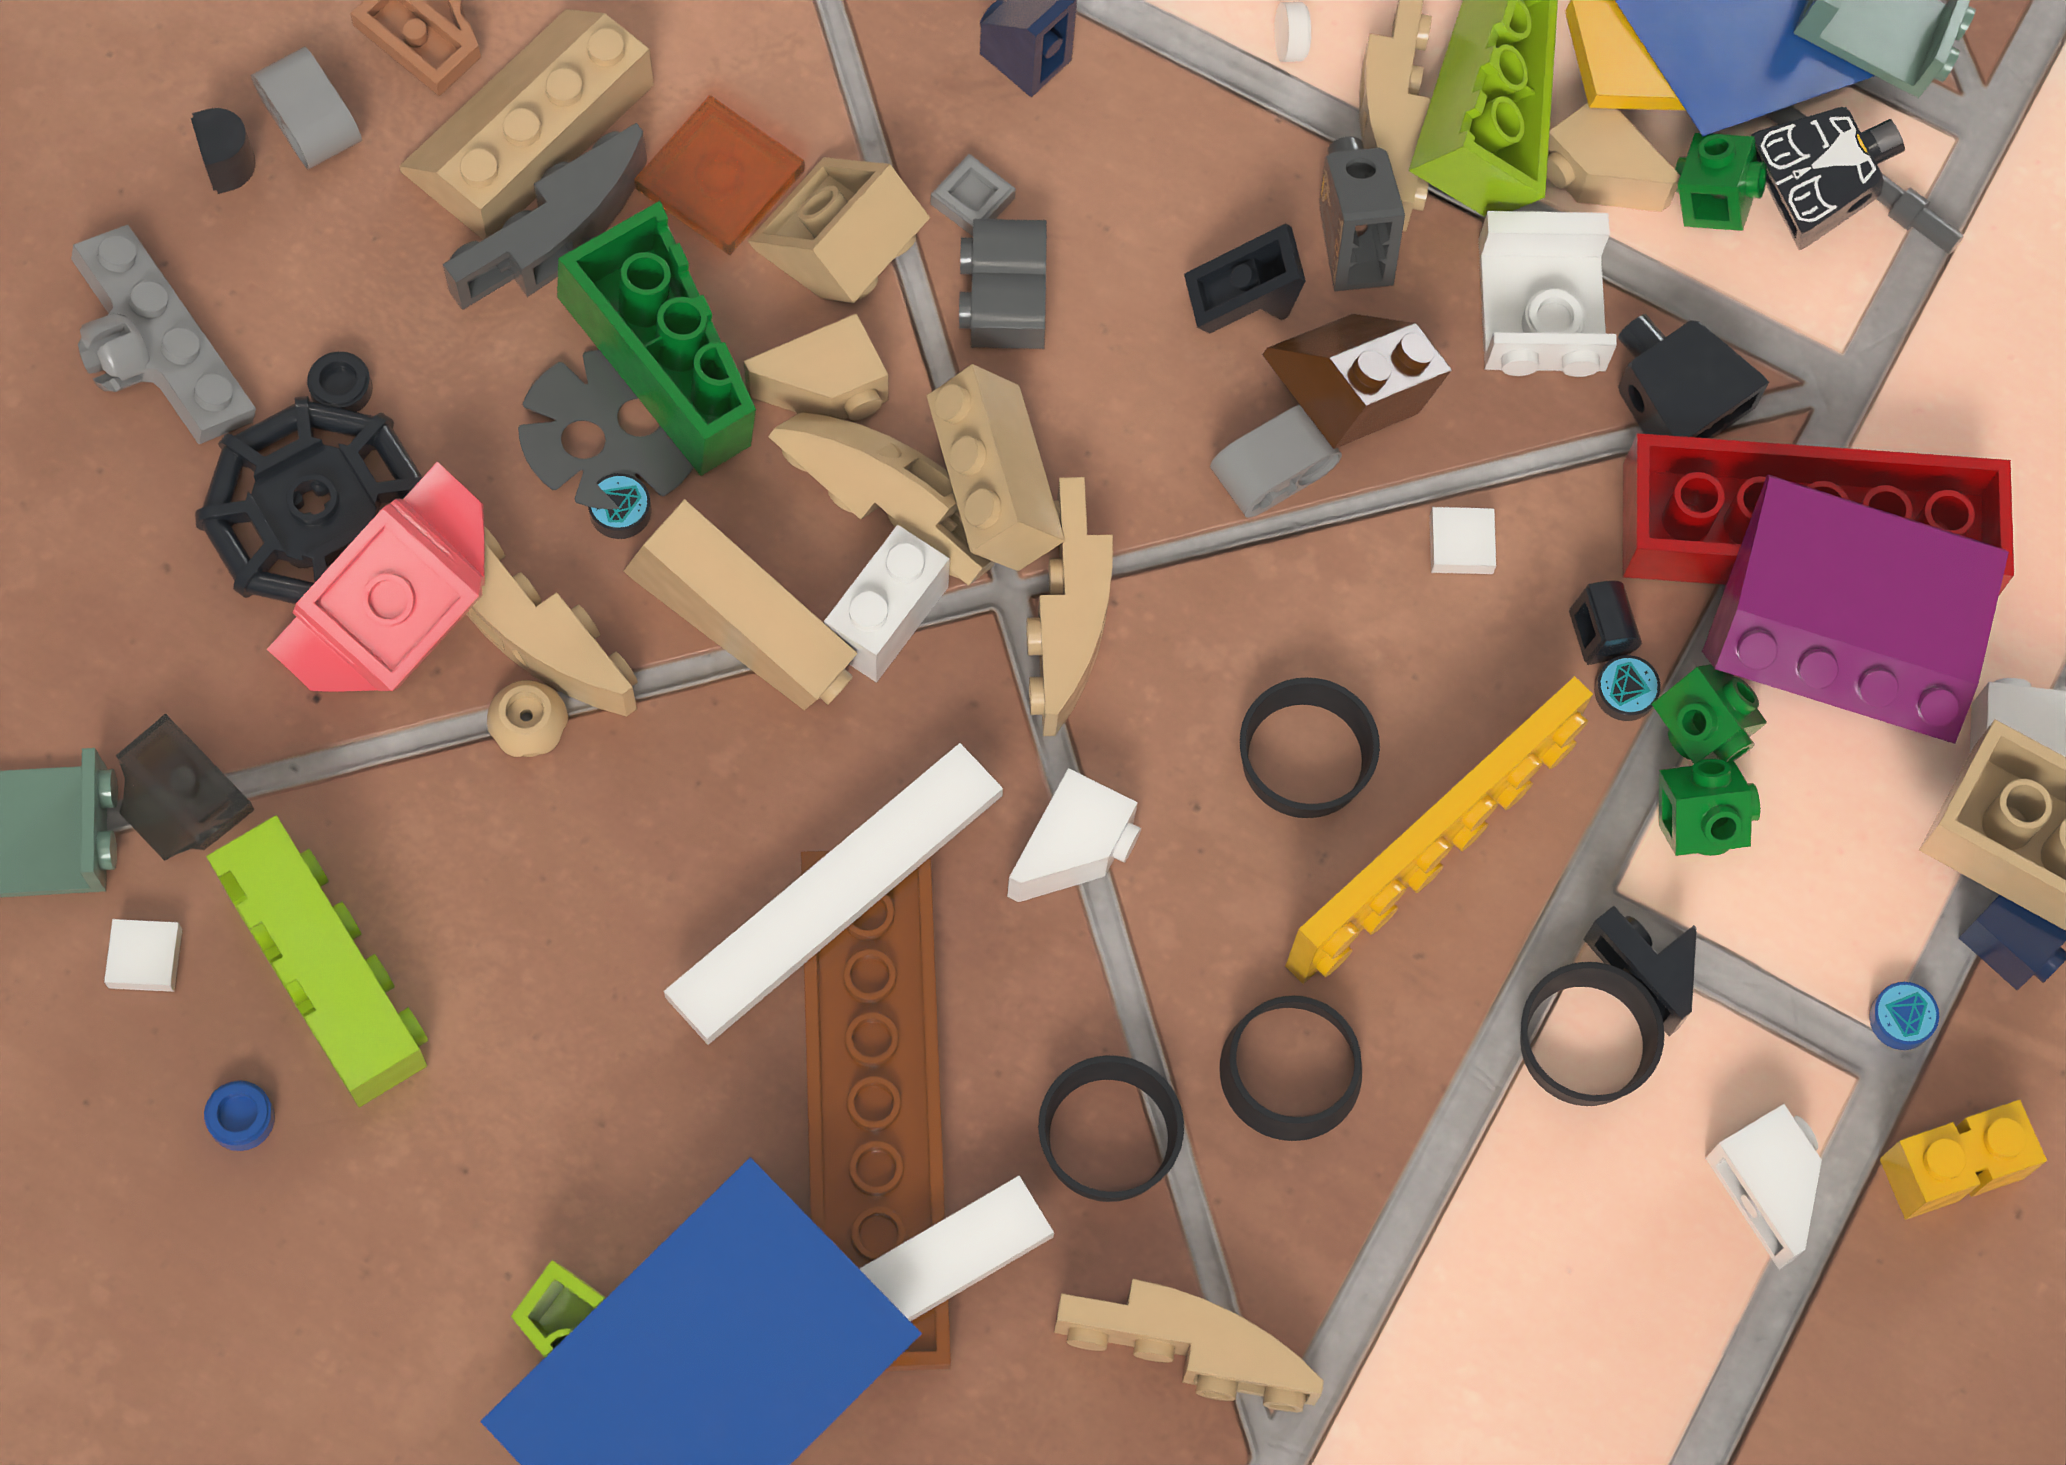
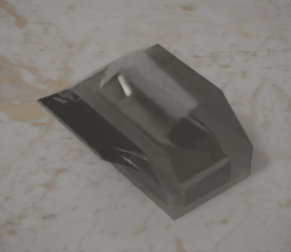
(177, 792)

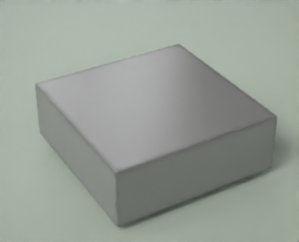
(971, 194)

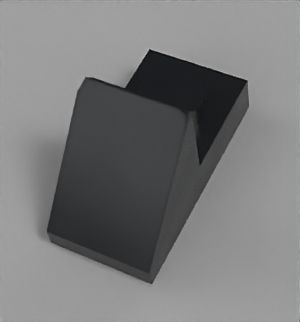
(1246, 279)
(1665, 975)

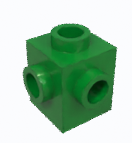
(1719, 181)
(1710, 715)
(1707, 807)

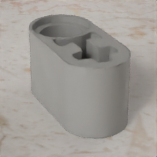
(306, 107)
(1274, 461)

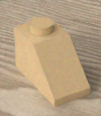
(1608, 162)
(822, 373)

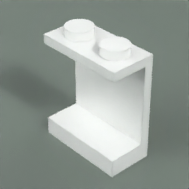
(1539, 252)

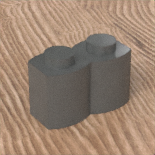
(1007, 283)

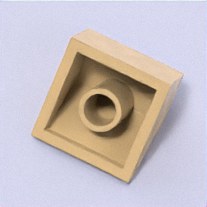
(841, 228)

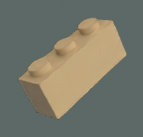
(995, 468)

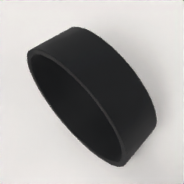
(1320, 694)
(1623, 987)
(1120, 1069)
(1271, 1123)

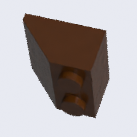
(1359, 374)

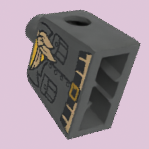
(1354, 192)

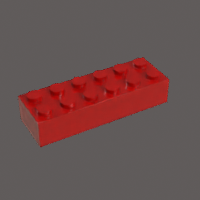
(1695, 497)

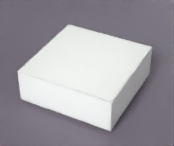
(1462, 540)
(143, 955)

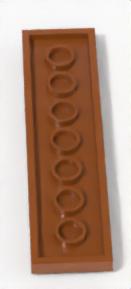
(878, 1089)

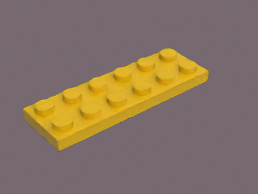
(1454, 820)

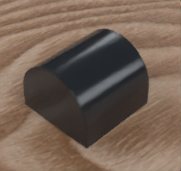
(224, 148)
(1604, 622)

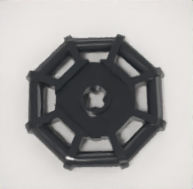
(278, 490)

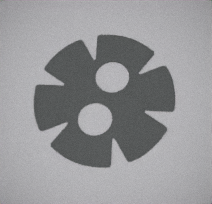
(568, 400)

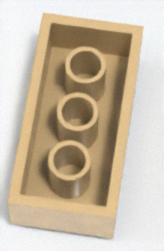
(2008, 822)

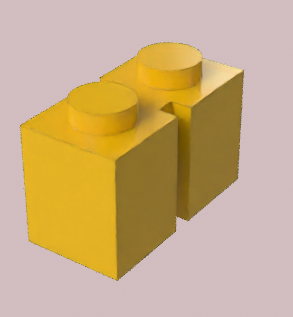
(1943, 1162)

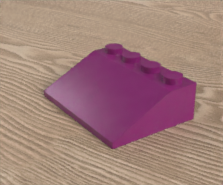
(1858, 609)

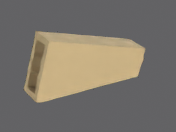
(741, 608)

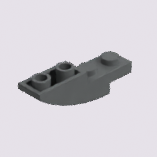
(573, 207)

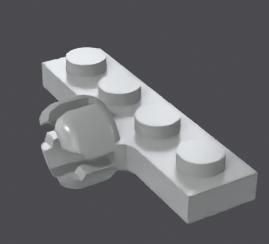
(154, 338)

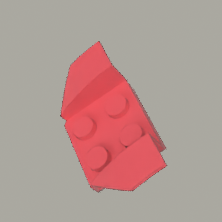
(390, 592)

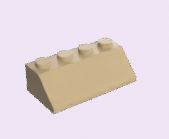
(530, 117)

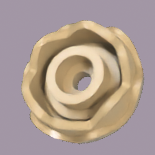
(532, 736)

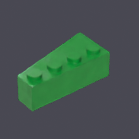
(658, 333)

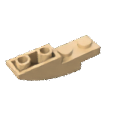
(1390, 99)
(876, 471)
(1073, 614)
(550, 638)
(1220, 1347)

